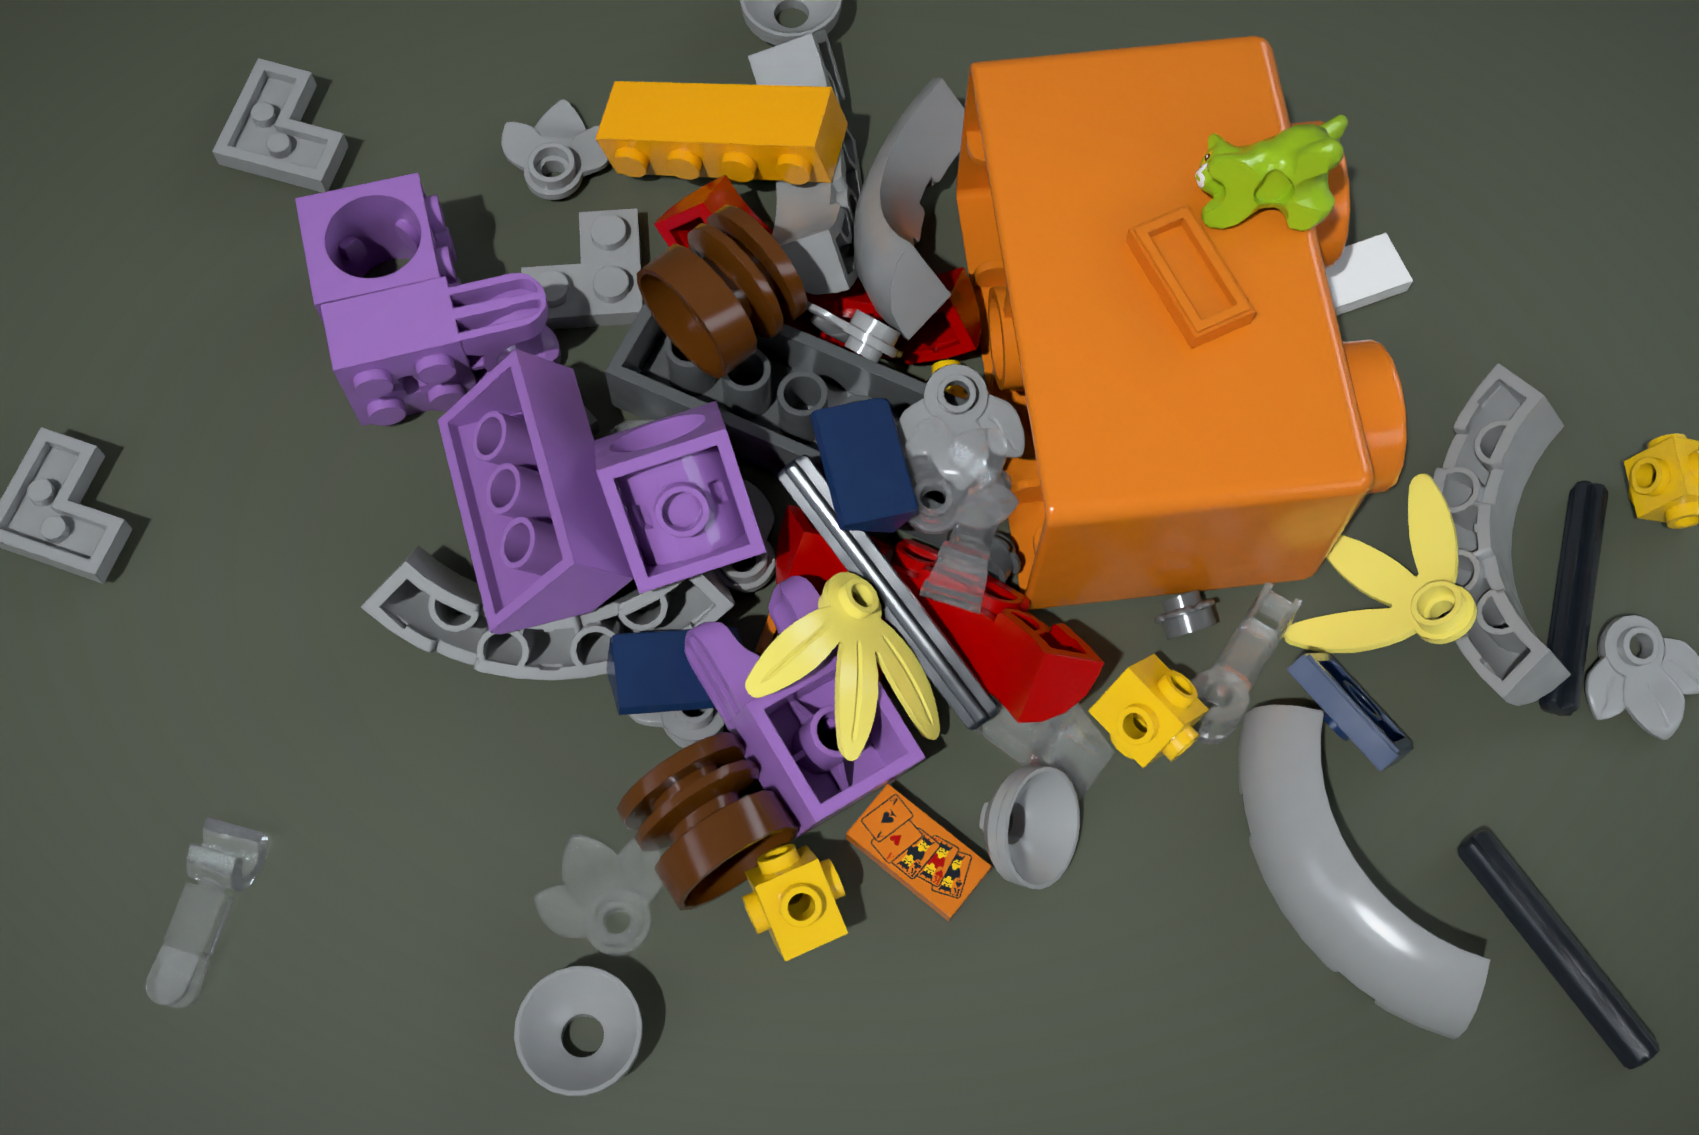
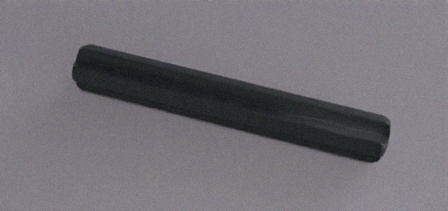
(1575, 592)
(1558, 950)

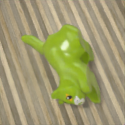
(1272, 173)

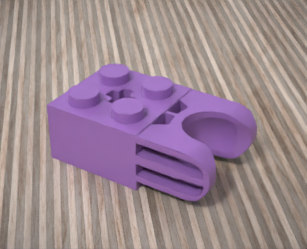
(432, 341)
(787, 726)

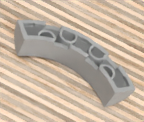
(891, 213)
(815, 218)
(1482, 481)
(446, 615)
(1329, 893)

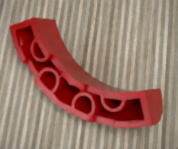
(947, 333)
(1012, 653)

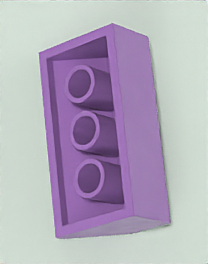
(532, 496)

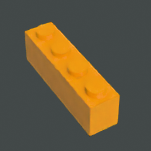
(723, 131)

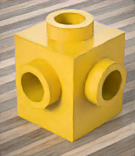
(1666, 481)
(1150, 712)
(795, 900)

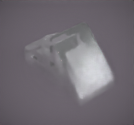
(1062, 742)

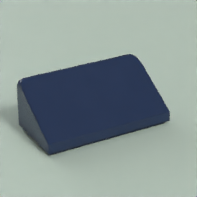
(864, 466)
(653, 673)

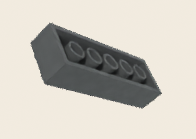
(763, 398)

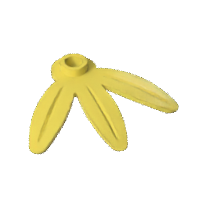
(1413, 600)
(852, 620)

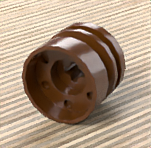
(722, 290)
(702, 813)

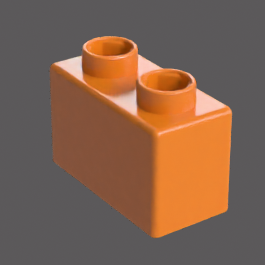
(1142, 454)

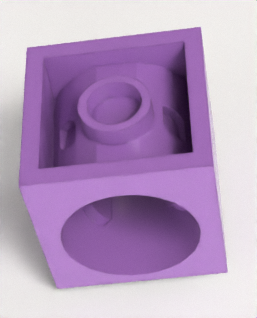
(369, 224)
(677, 497)

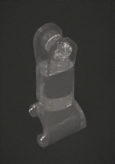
(963, 565)
(1242, 664)
(226, 860)

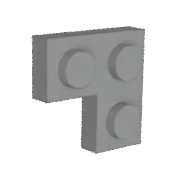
(267, 133)
(604, 284)
(44, 512)

